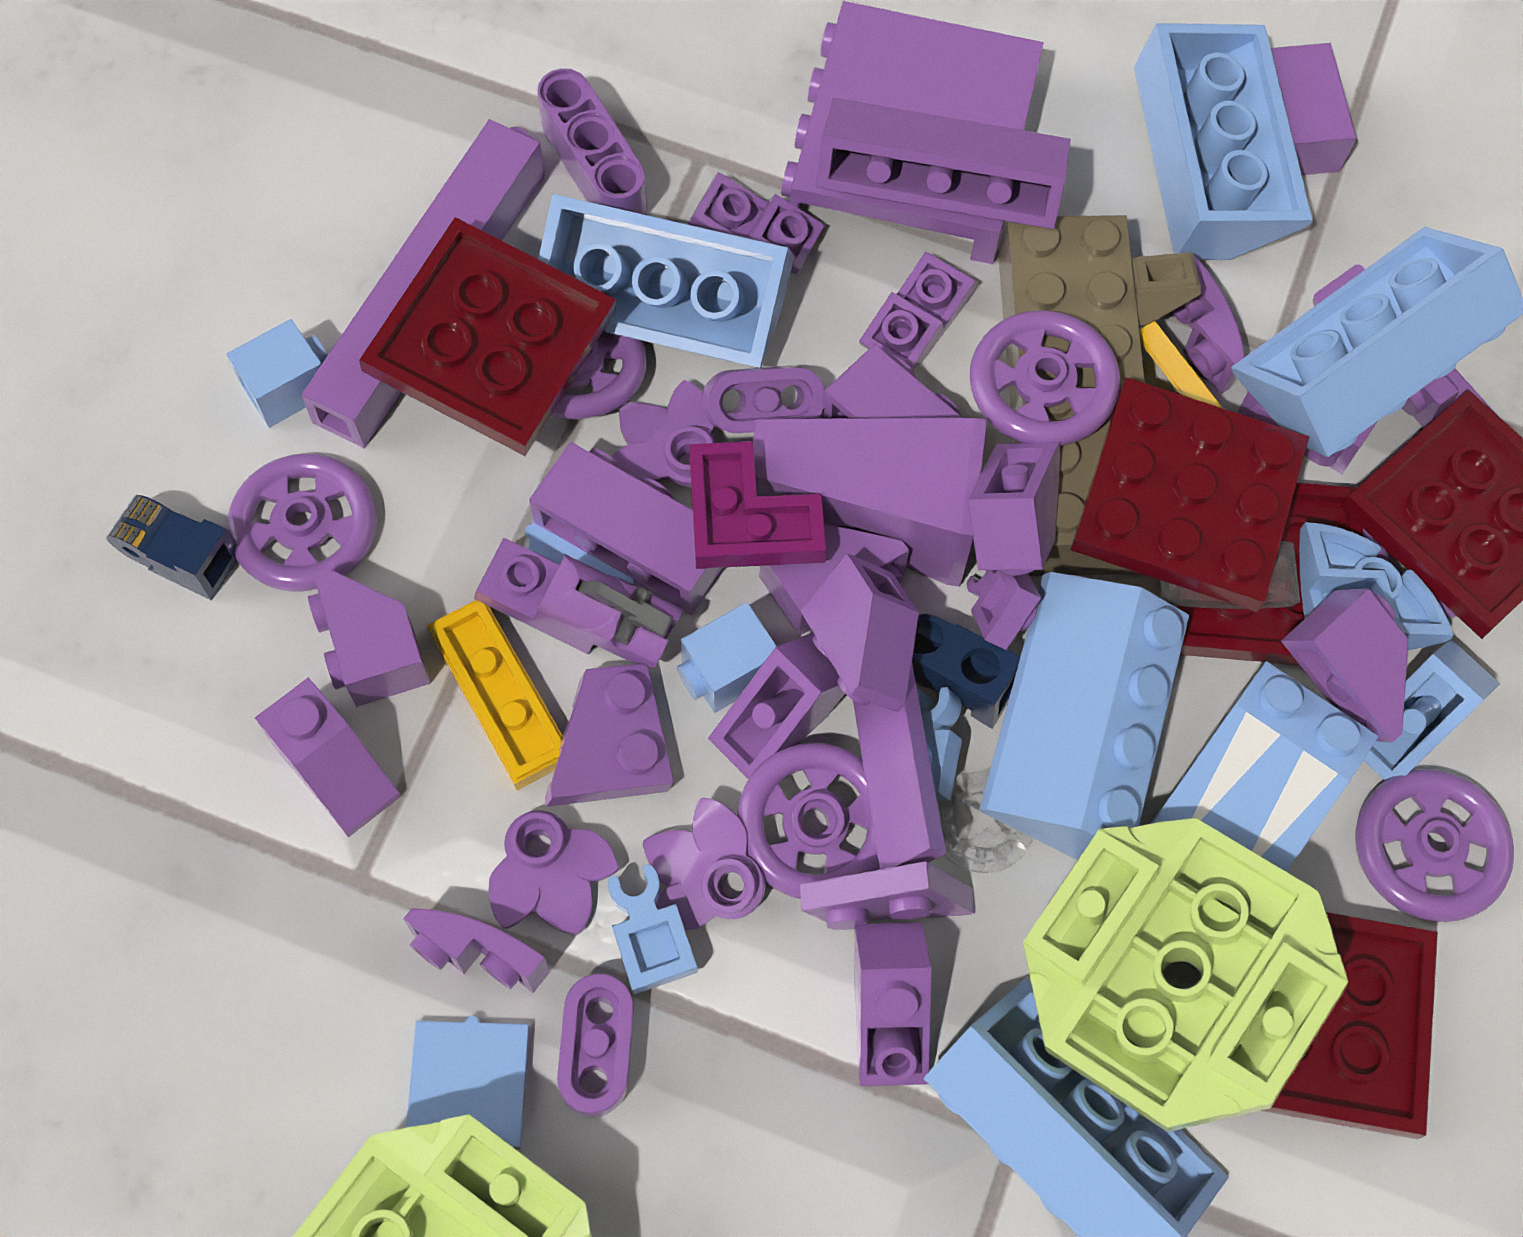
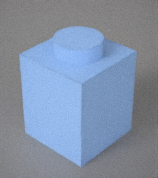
(277, 370)
(724, 656)

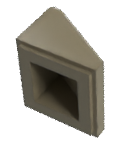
(1163, 284)

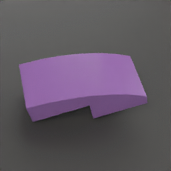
(738, 212)
(920, 311)
(1214, 336)
(461, 940)

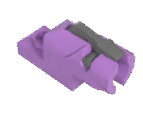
(578, 604)

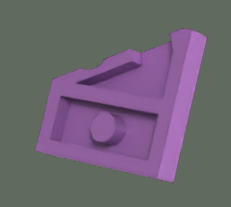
(611, 740)
(886, 894)

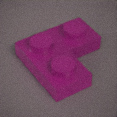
(745, 529)

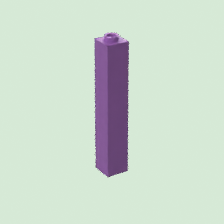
(484, 191)

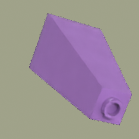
(882, 479)

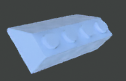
(1220, 139)
(672, 278)
(1382, 337)
(1084, 711)
(1066, 1136)

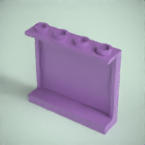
(917, 68)

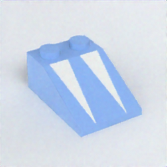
(1272, 768)

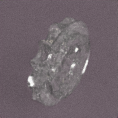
(987, 850)

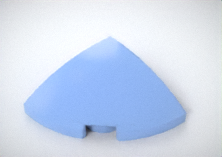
(1346, 561)

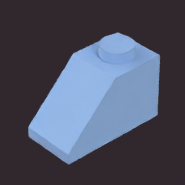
(1434, 704)

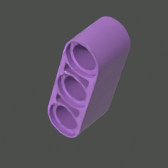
(589, 126)

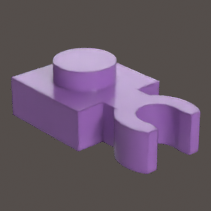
(1003, 606)

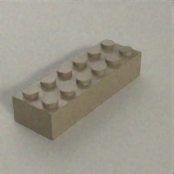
(1088, 274)

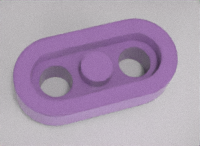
(761, 396)
(595, 1046)

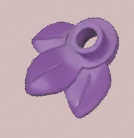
(662, 435)
(697, 862)
(552, 882)

